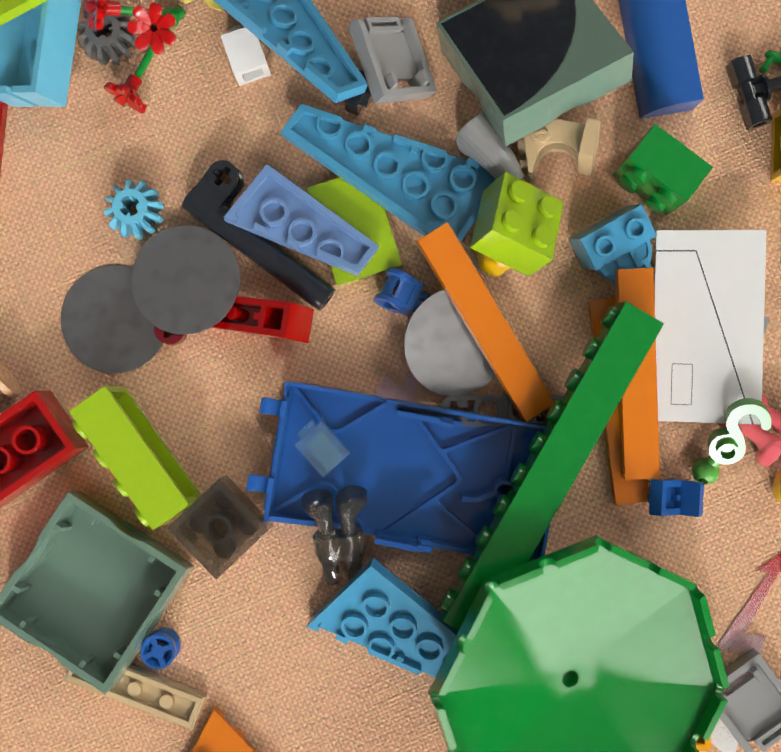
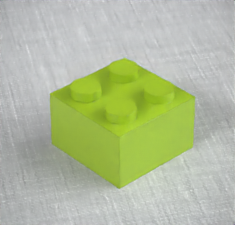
(517, 224)

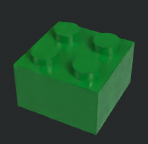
(661, 171)

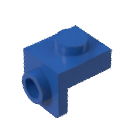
(675, 497)

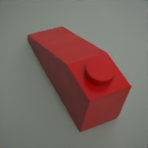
(268, 319)

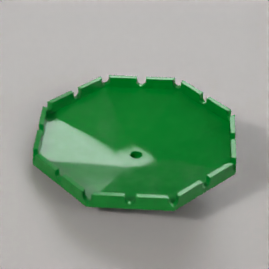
(582, 659)

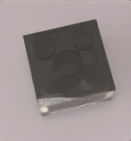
(220, 526)

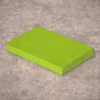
(365, 217)

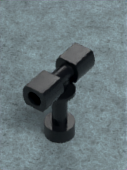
(754, 89)

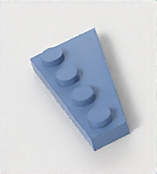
(296, 220)

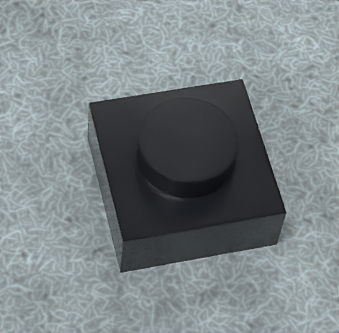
(356, 103)

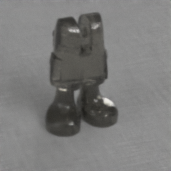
(342, 543)

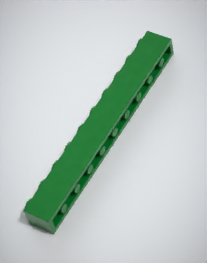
(556, 454)

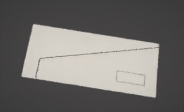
(712, 320)

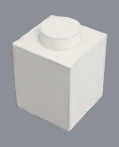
(245, 55)

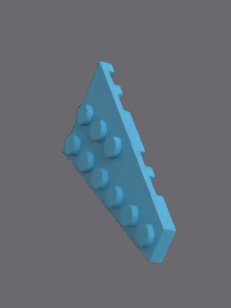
(303, 40)
(398, 173)
(387, 620)

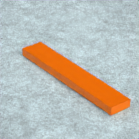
(485, 322)
(640, 400)
(623, 490)

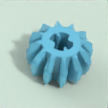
(122, 213)

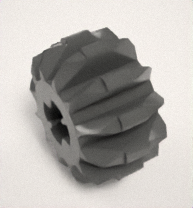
(104, 47)

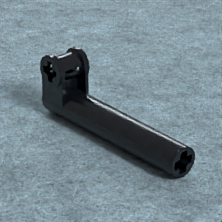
(210, 203)

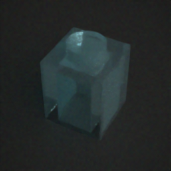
(321, 447)

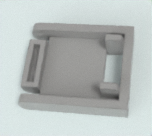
(392, 54)
(753, 704)

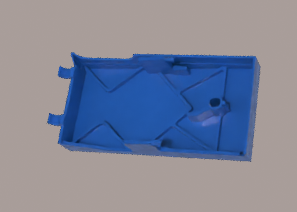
(420, 473)

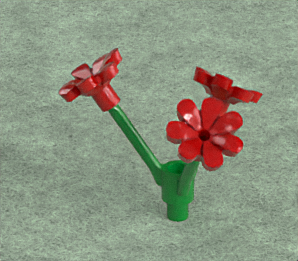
(153, 29)

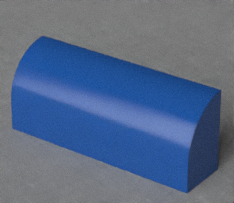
(664, 56)

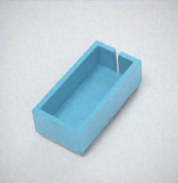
(38, 55)

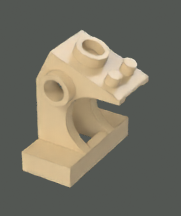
(574, 138)

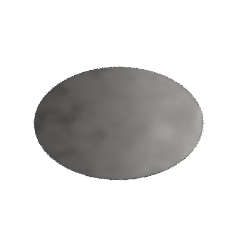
(185, 280)
(105, 323)
(443, 350)

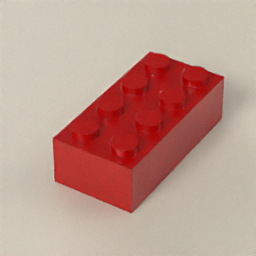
(34, 443)

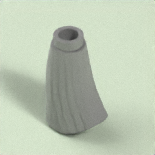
(482, 144)

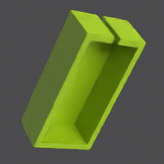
(135, 455)

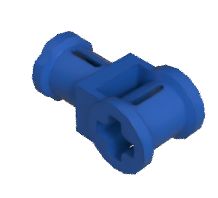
(407, 295)

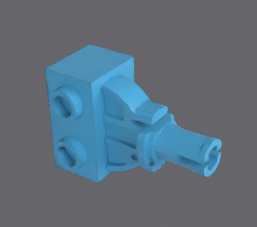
(616, 243)

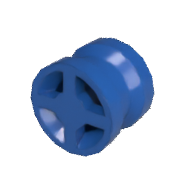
(155, 654)

